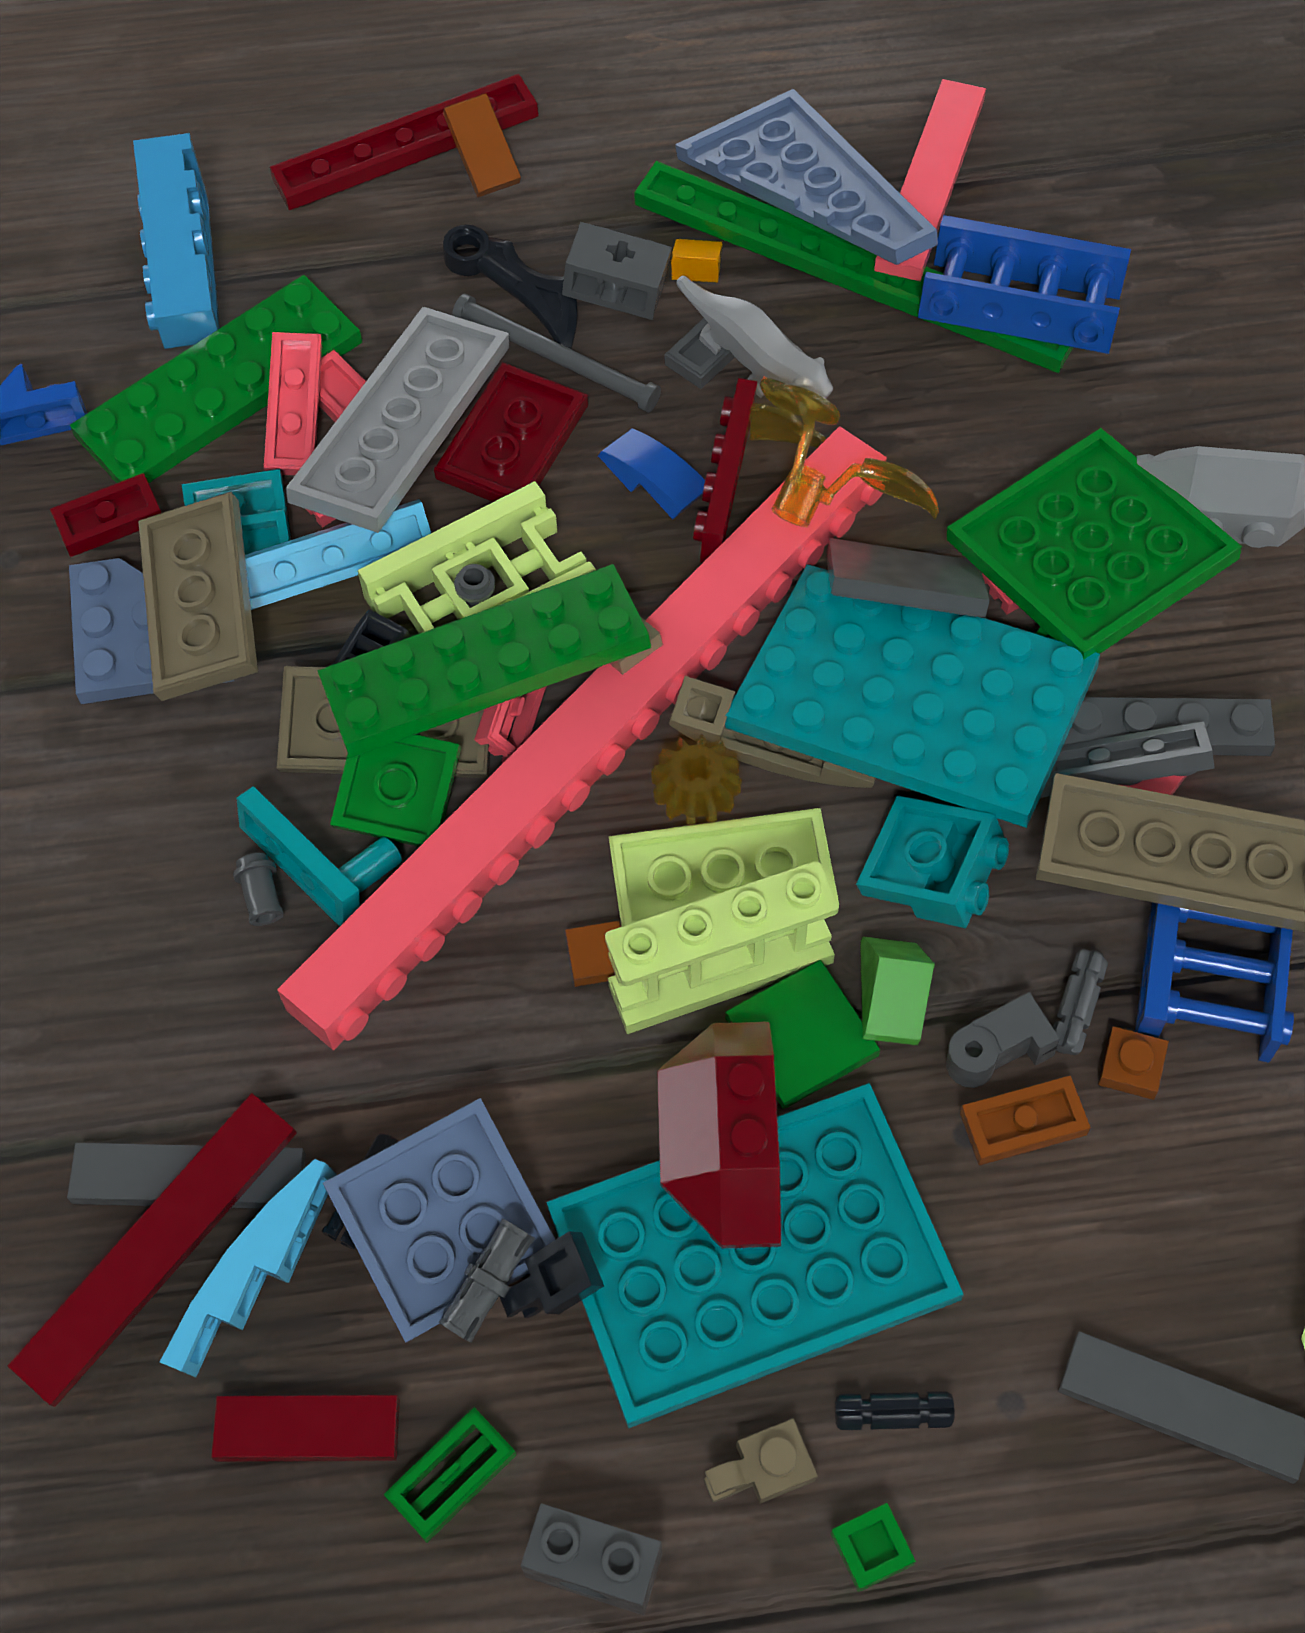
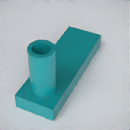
(330, 888)

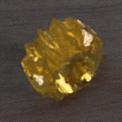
(696, 780)

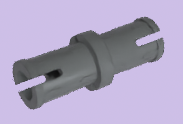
(486, 1280)

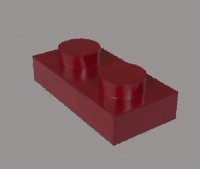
(105, 514)

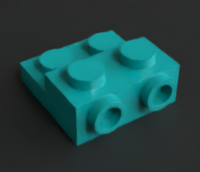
(935, 860)

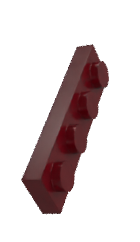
(728, 454)

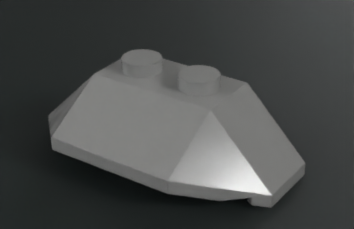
(1244, 492)

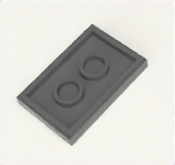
(906, 578)

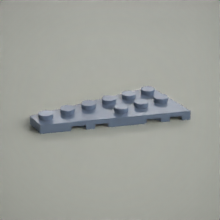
(809, 170)

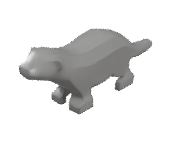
(754, 340)

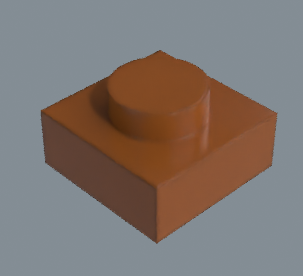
(1133, 1063)

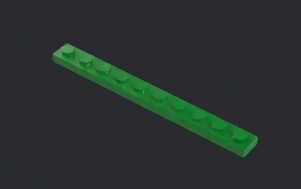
(807, 249)

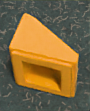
(696, 260)

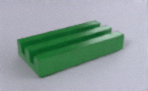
(462, 1496)

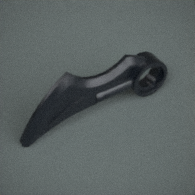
(502, 265)

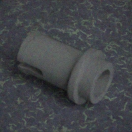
(474, 584)
(259, 890)

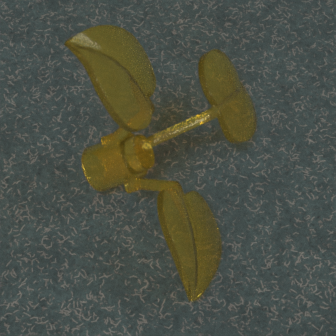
(804, 485)

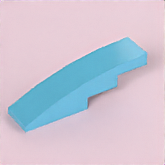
(264, 1248)

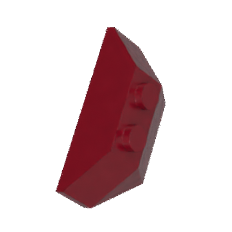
(723, 1134)

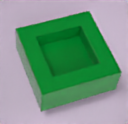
(872, 1547)

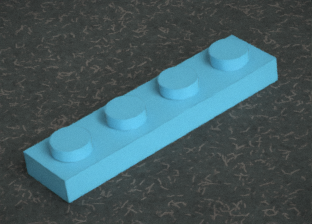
(329, 555)

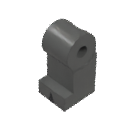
(999, 1039)

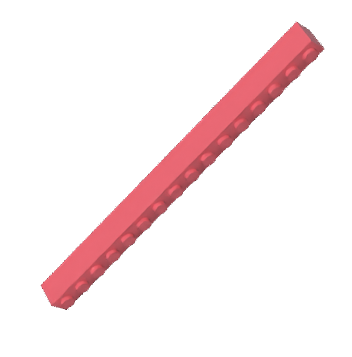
(563, 758)

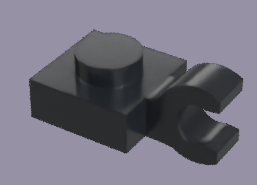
(558, 1278)

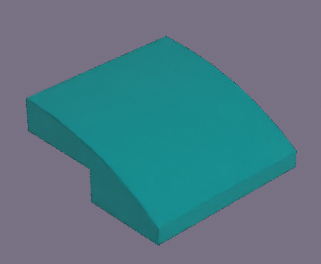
(260, 503)

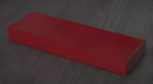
(306, 1428)

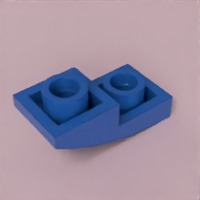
(663, 474)

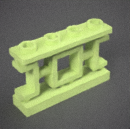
(470, 540)
(720, 946)

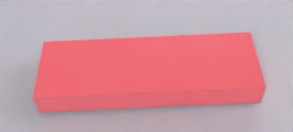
(292, 401)

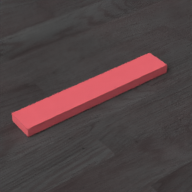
(937, 163)

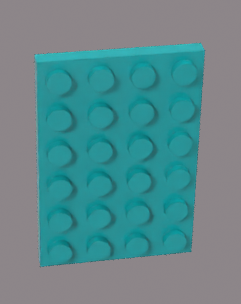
(915, 697)
(703, 1319)

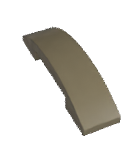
(702, 711)

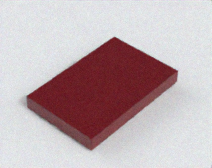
(511, 434)

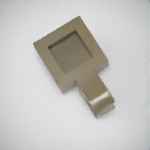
(770, 1463)

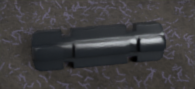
(894, 1410)

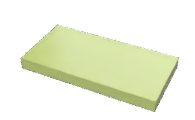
(693, 862)

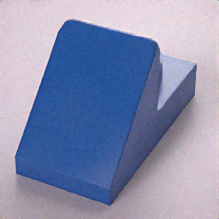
(36, 412)

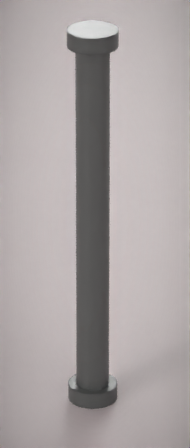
(644, 395)

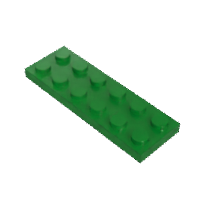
(206, 386)
(483, 660)

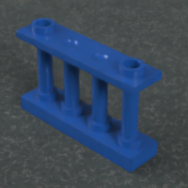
(1028, 258)
(1168, 955)

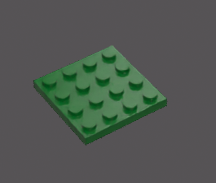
(1093, 544)

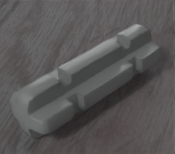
(1079, 1000)

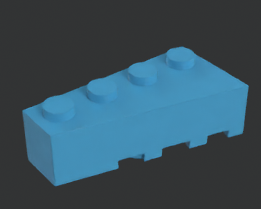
(176, 241)

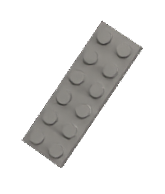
(398, 419)

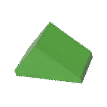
(894, 990)

